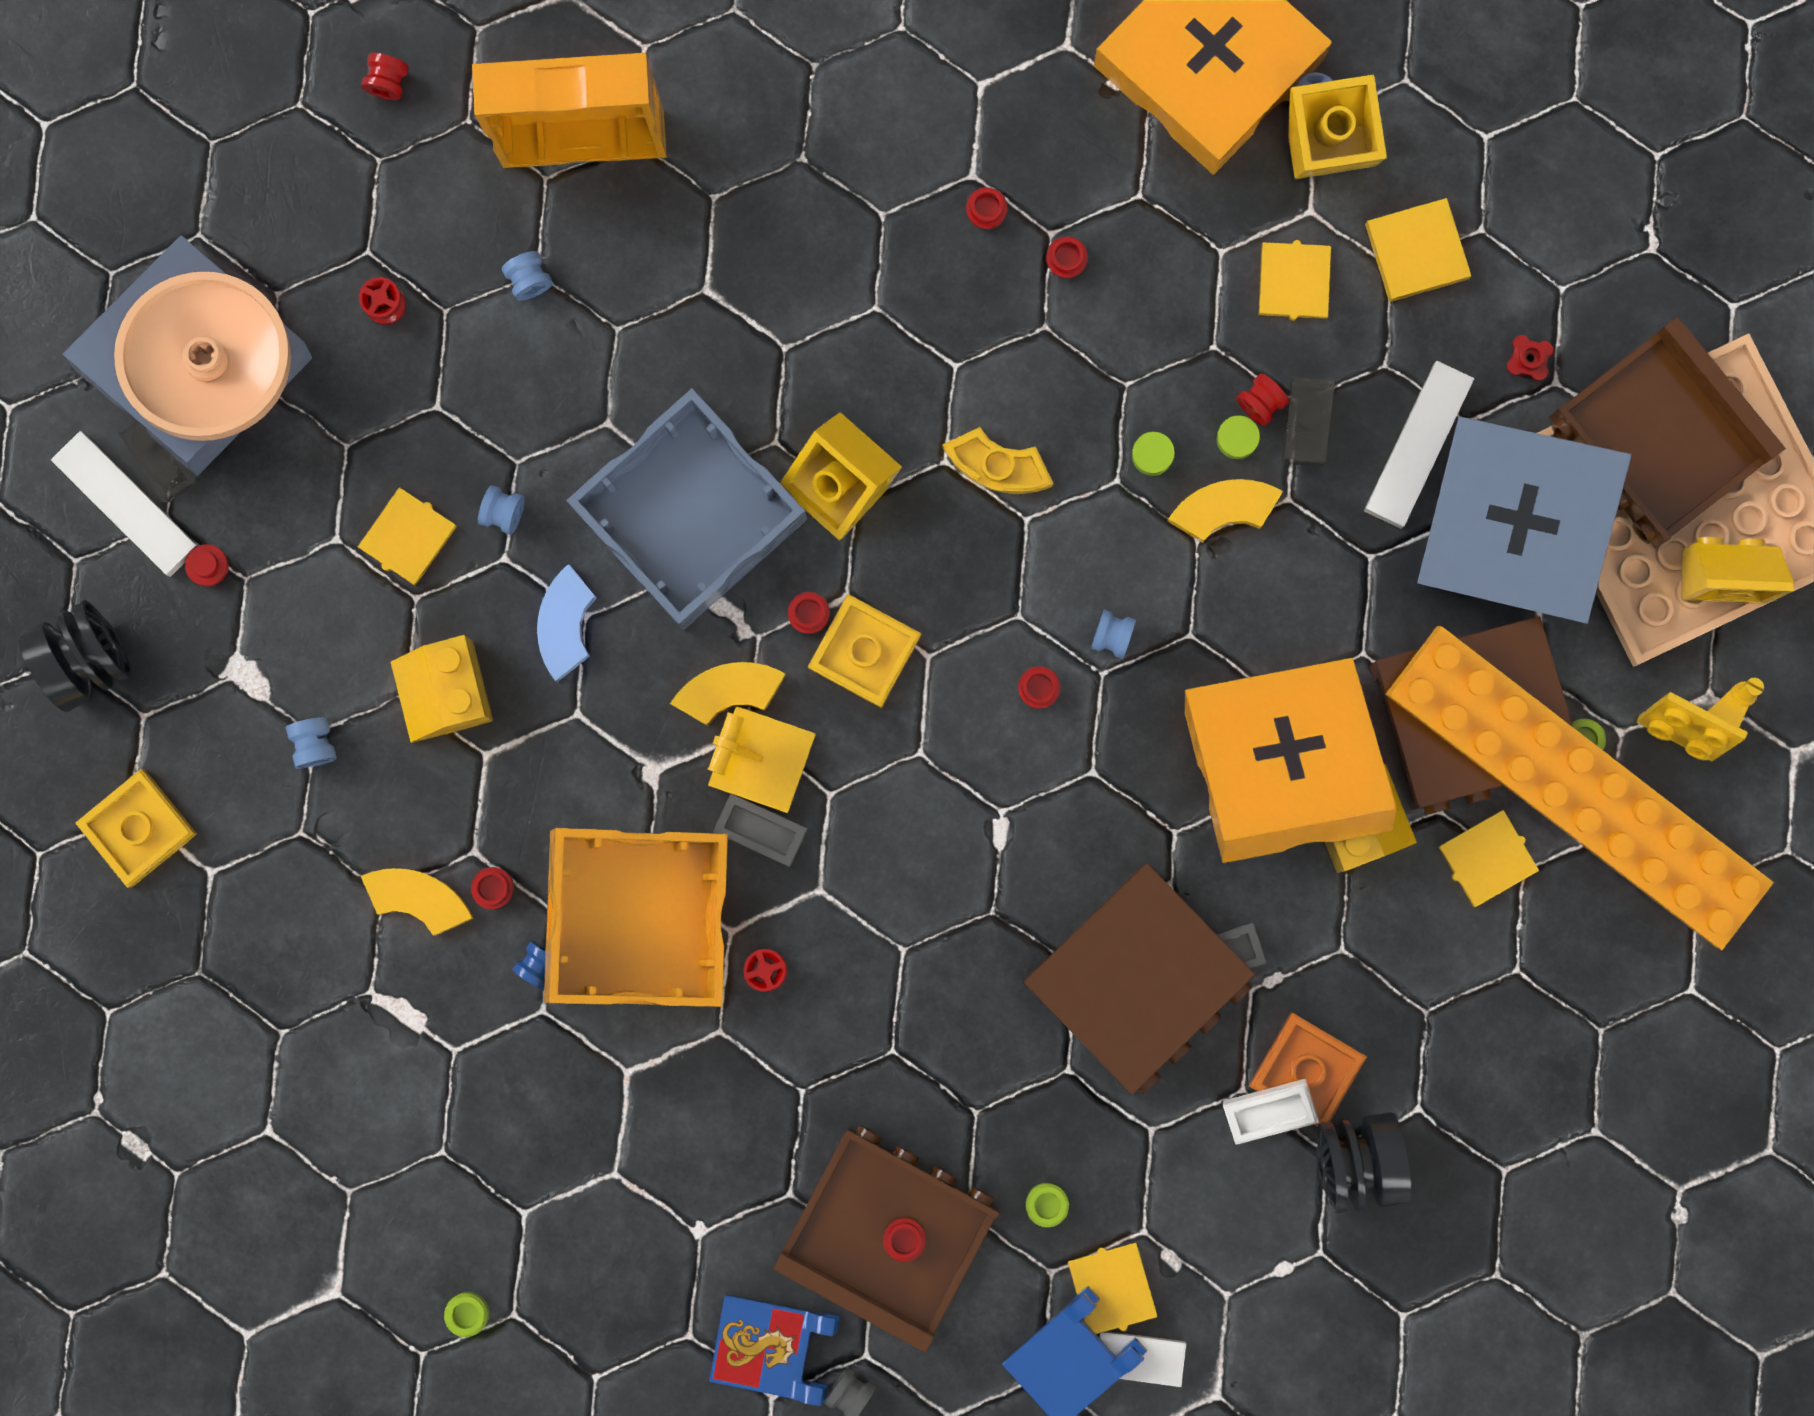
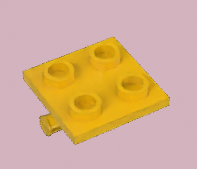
(1703, 732)
(759, 758)

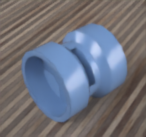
(311, 742)

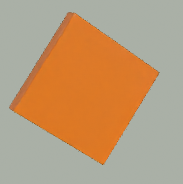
(1311, 1054)

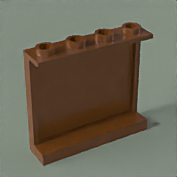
(1679, 421)
(1433, 765)
(1140, 980)
(841, 1233)

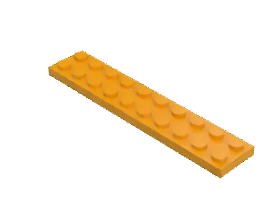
(1579, 787)

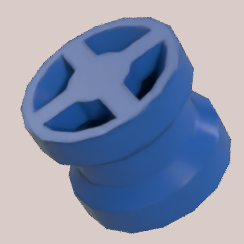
(533, 965)

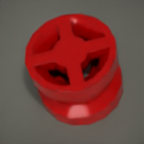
(384, 76)
(375, 295)
(1262, 399)
(759, 972)

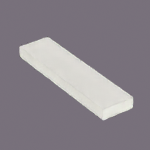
(1419, 444)
(124, 503)

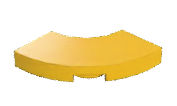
(998, 467)
(1225, 504)
(728, 687)
(419, 895)

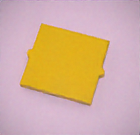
(1294, 280)
(407, 536)
(1488, 858)
(1119, 1283)

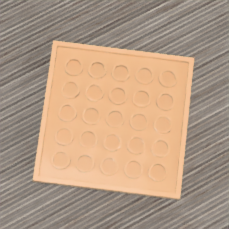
(1774, 503)

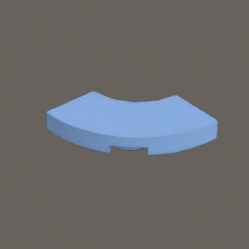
(561, 623)

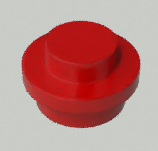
(986, 208)
(1066, 257)
(206, 565)
(808, 613)
(1039, 687)
(492, 888)
(904, 1239)

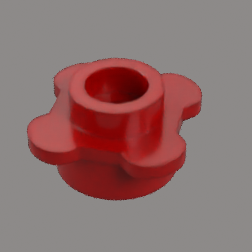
(1521, 366)

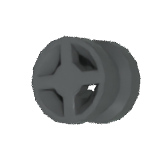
(849, 1394)

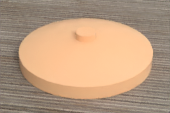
(202, 356)

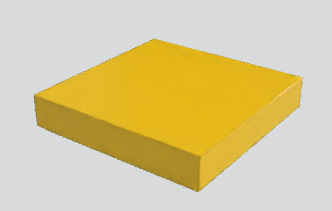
(1418, 250)
(864, 651)
(136, 828)

